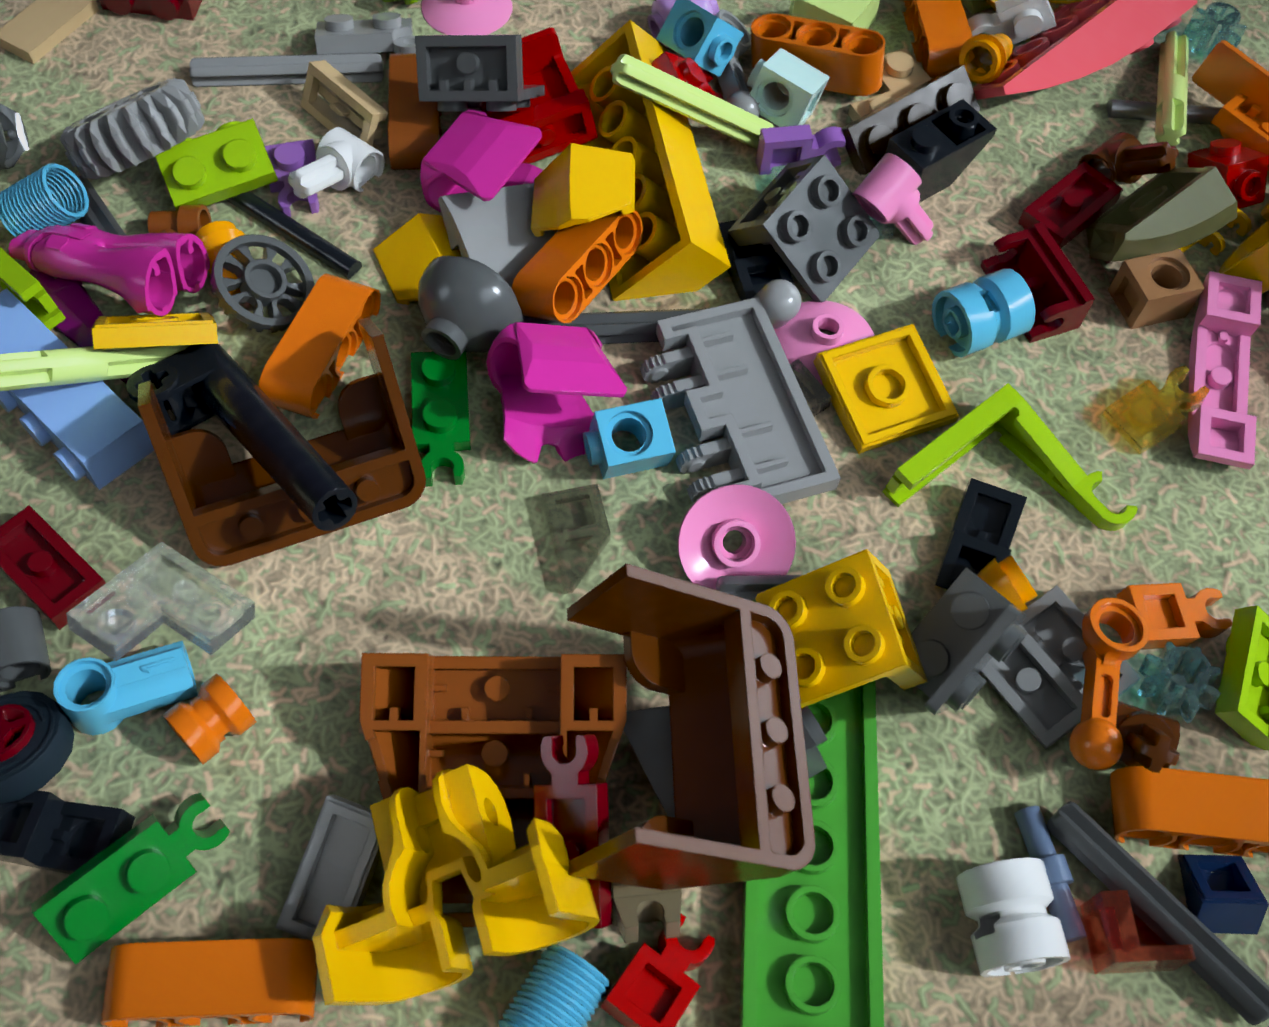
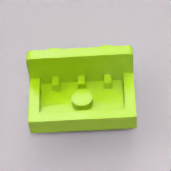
(217, 165)
(1246, 677)

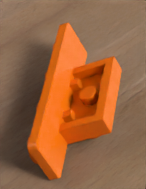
(1242, 90)

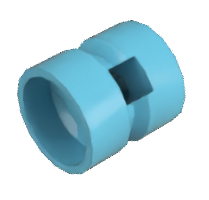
(984, 311)

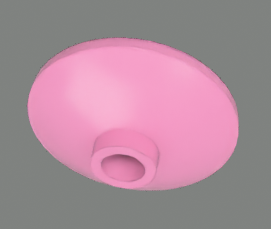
(466, 16)
(802, 334)
(760, 518)

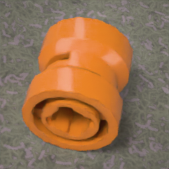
(209, 717)

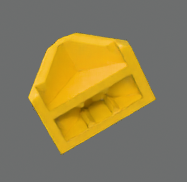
(582, 187)
(410, 251)

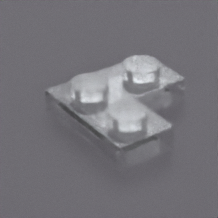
(160, 591)

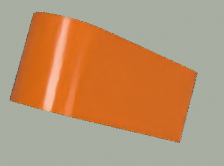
(938, 31)
(843, 52)
(576, 266)
(317, 344)
(1191, 809)
(210, 979)

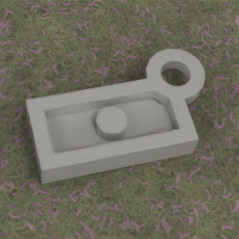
(382, 34)

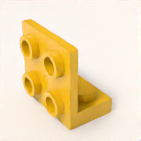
(846, 628)

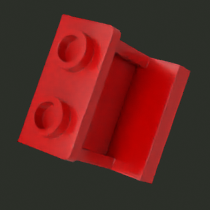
(563, 111)

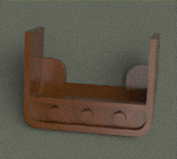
(243, 513)
(733, 734)

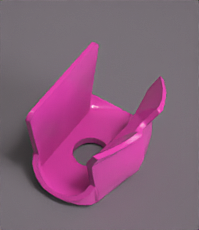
(478, 158)
(542, 385)

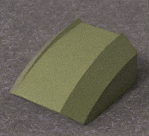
(1163, 215)

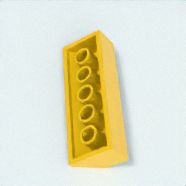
(680, 227)

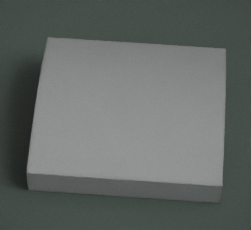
(494, 230)
(1037, 681)

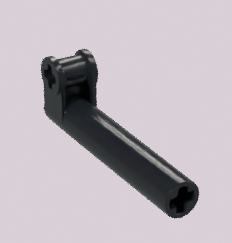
(210, 383)

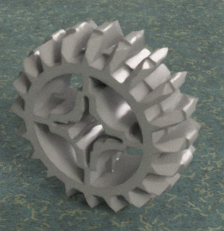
(133, 129)

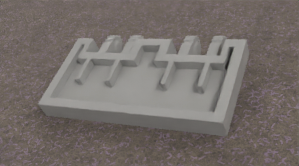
(747, 396)

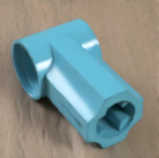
(129, 686)

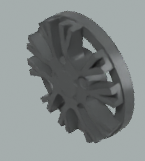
(260, 282)

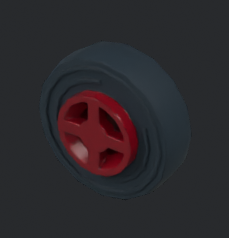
(33, 743)

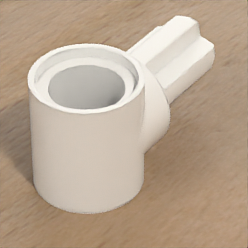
(339, 163)

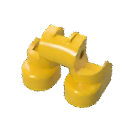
(425, 838)

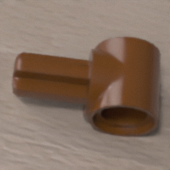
(1126, 159)
(1147, 738)

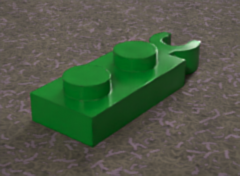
(440, 412)
(125, 880)

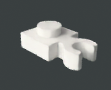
(1015, 19)

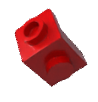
(1240, 167)

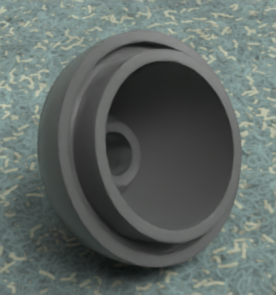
(464, 306)

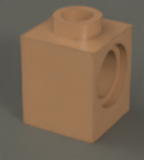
(1155, 288)

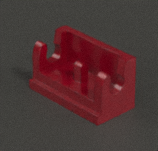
(1057, 289)

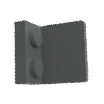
(473, 70)
(810, 224)
(961, 638)

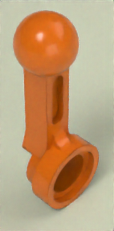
(1096, 739)

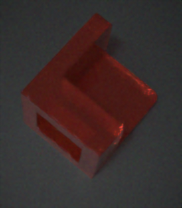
(1123, 941)

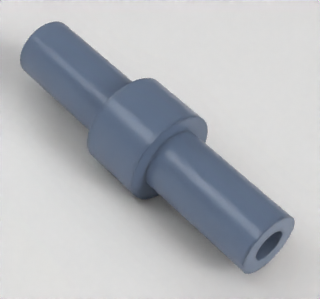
(1041, 846)

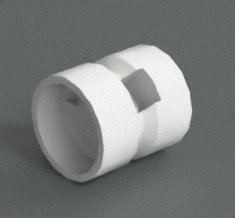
(1020, 931)

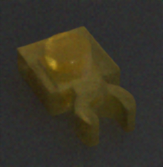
(1151, 414)

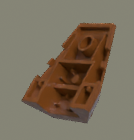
(490, 714)

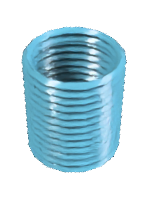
(43, 199)
(557, 992)

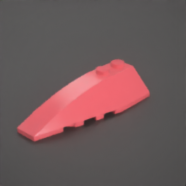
(1084, 41)

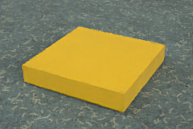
(154, 330)
(885, 388)

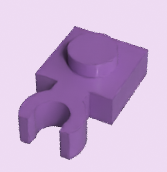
(795, 143)
(286, 159)

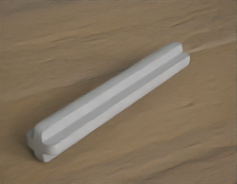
(280, 69)

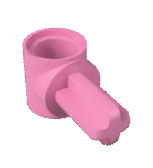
(892, 197)

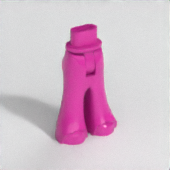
(138, 267)

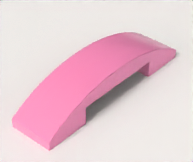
(1221, 361)

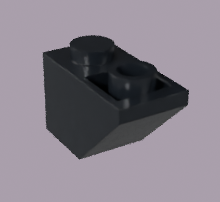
(942, 145)

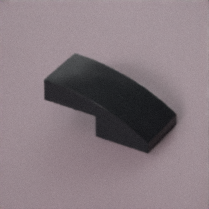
(752, 265)
(980, 530)
(58, 833)

